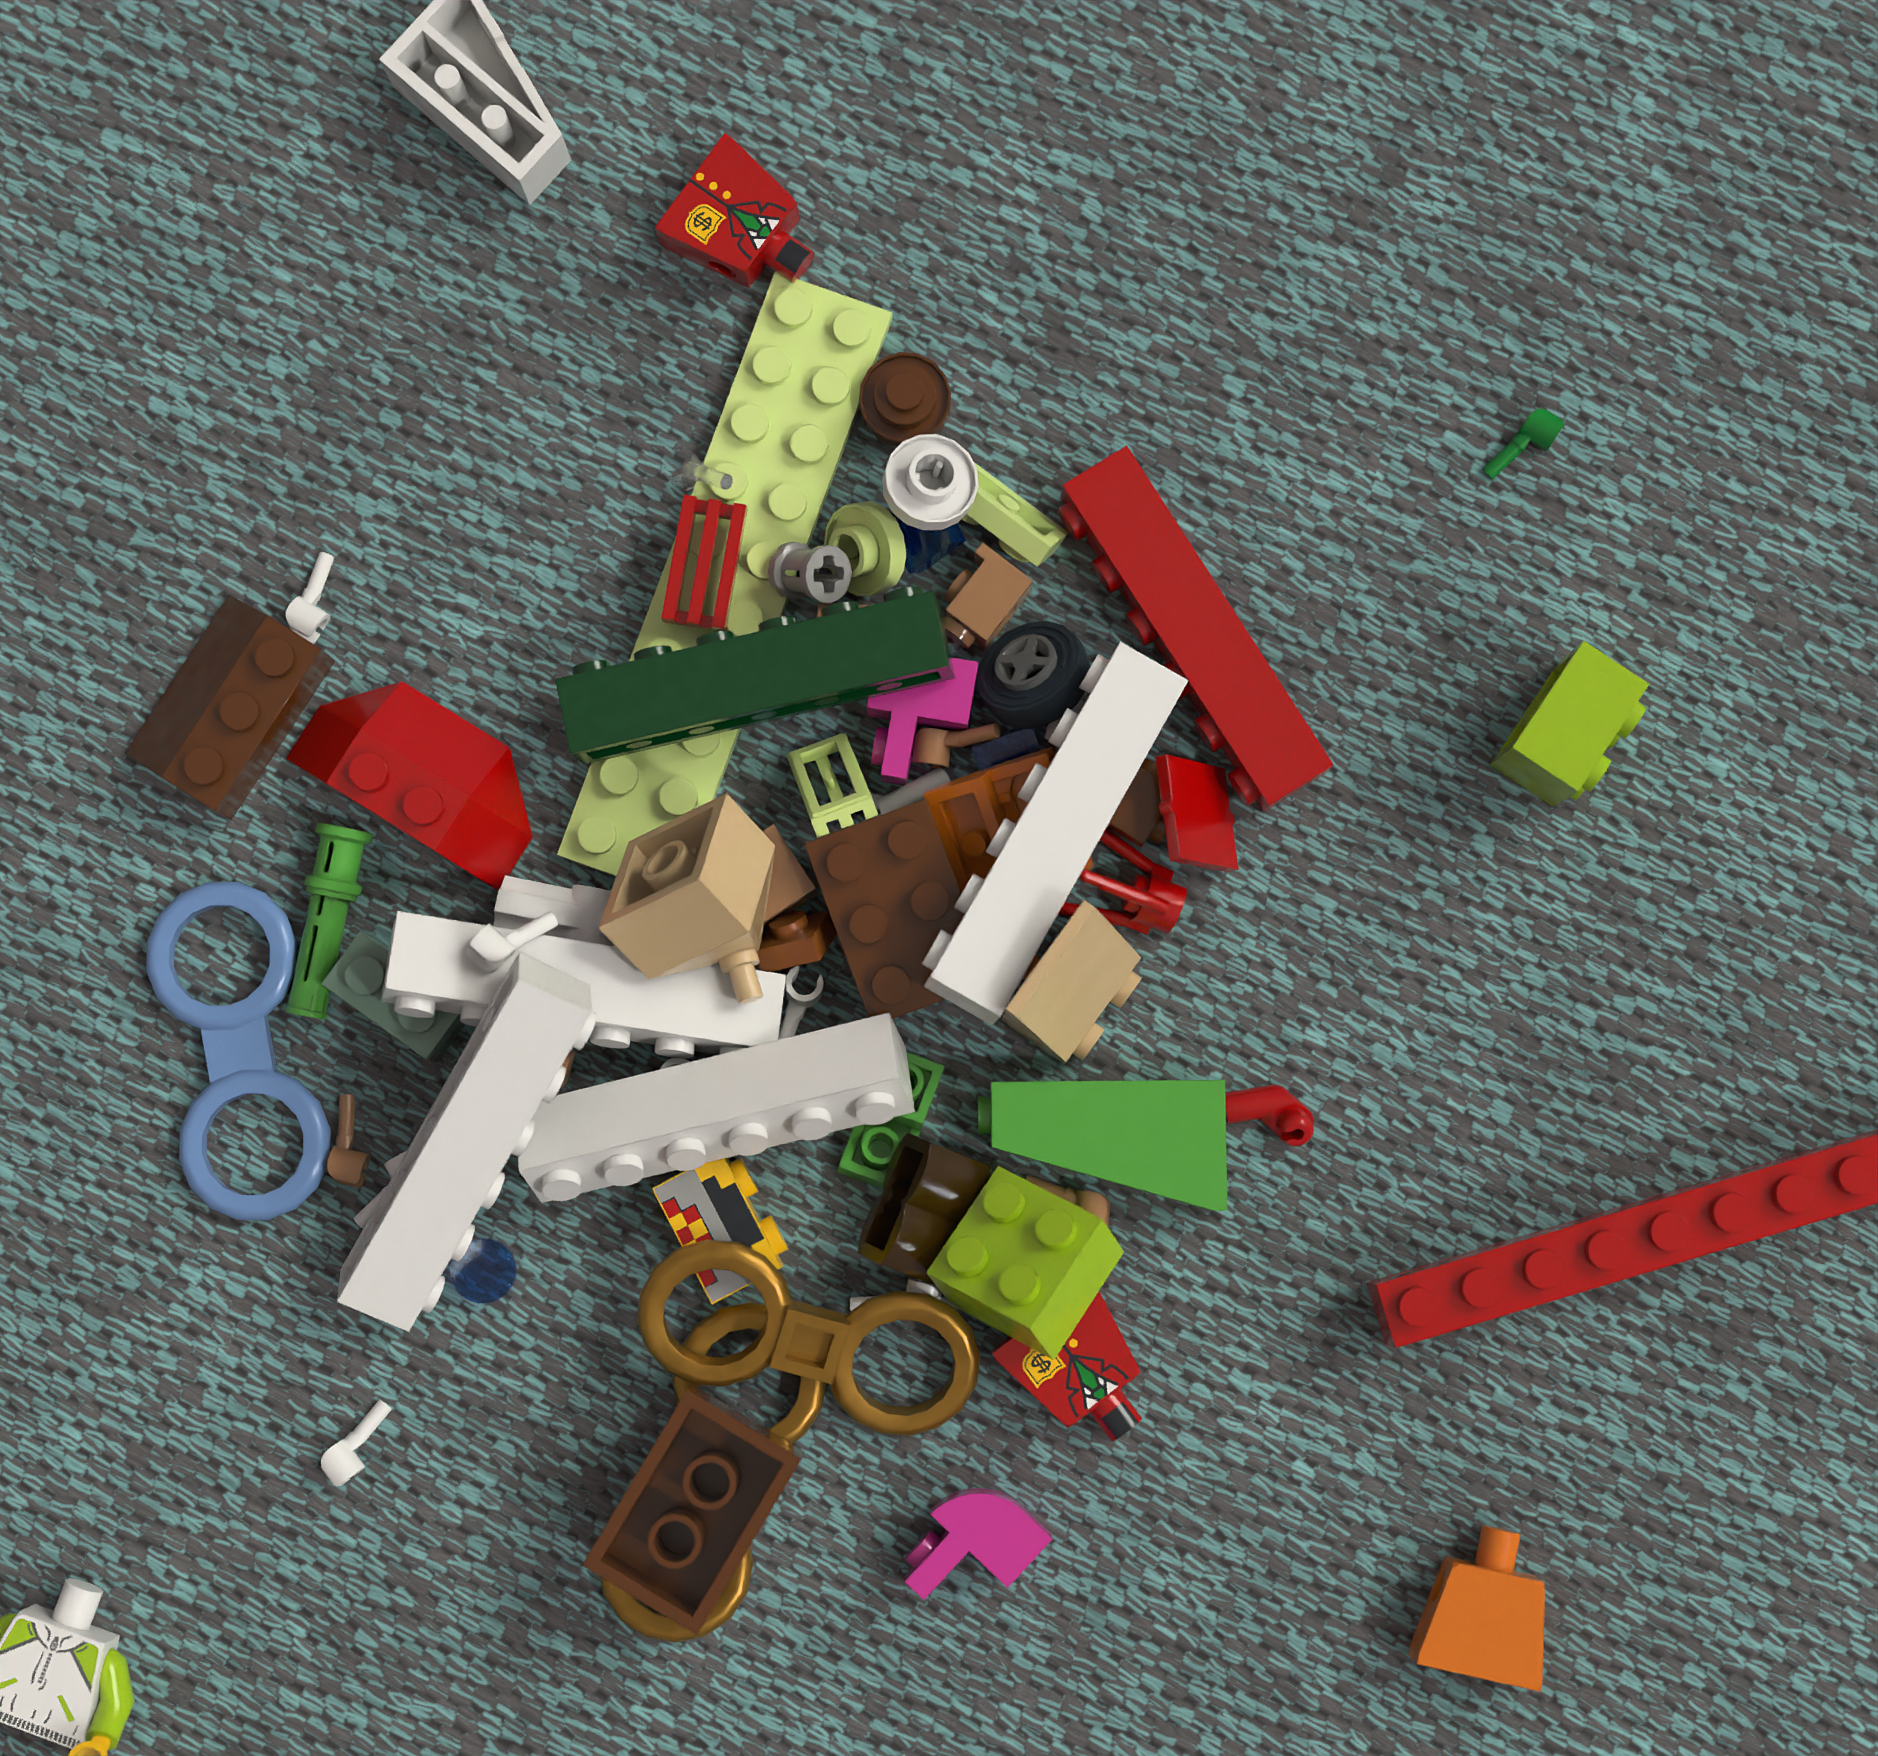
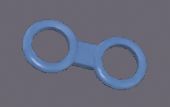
(238, 1051)

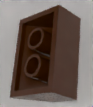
(230, 706)

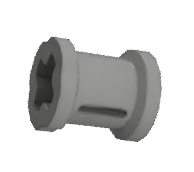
(811, 583)

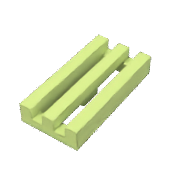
(840, 806)

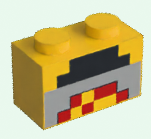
(717, 1206)

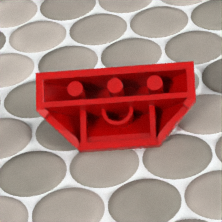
(422, 775)

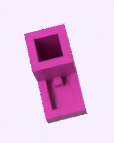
(935, 705)
(987, 1526)

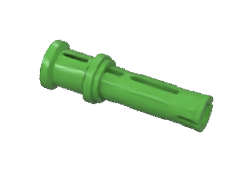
(331, 890)

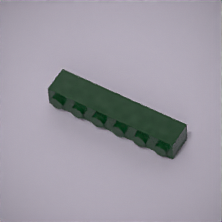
(754, 676)

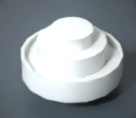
(930, 482)

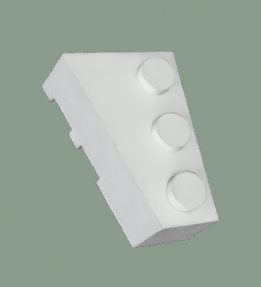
(476, 91)

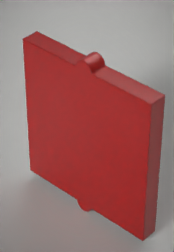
(1196, 813)

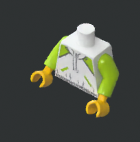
(64, 1674)

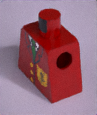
(735, 219)
(1083, 1375)

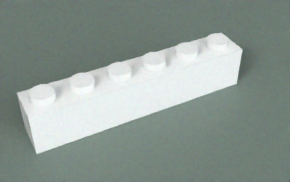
(1054, 835)
(672, 1012)
(718, 1108)
(466, 1142)

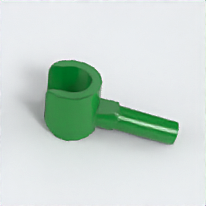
(1539, 428)

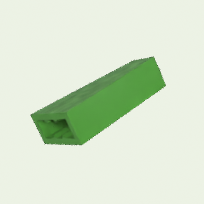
(1129, 1133)

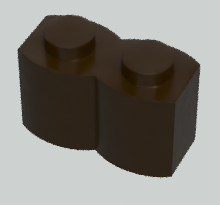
(920, 1205)

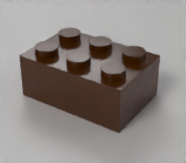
(888, 902)
(693, 1509)

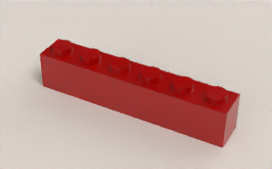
(1193, 629)

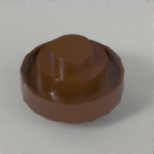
(904, 398)

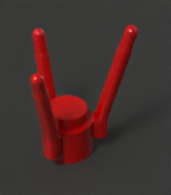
(1151, 900)

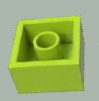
(1570, 724)
(1026, 1262)

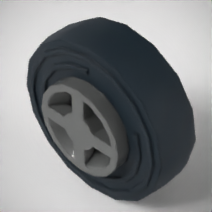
(1033, 674)

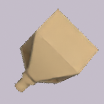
(694, 896)

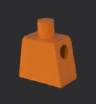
(1485, 1616)

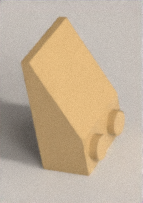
(1073, 986)

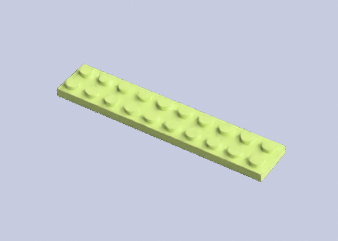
(782, 449)

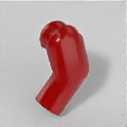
(1275, 1108)

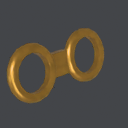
(808, 1338)
(791, 1428)

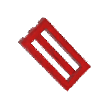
(712, 511)

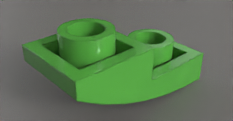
(873, 1145)

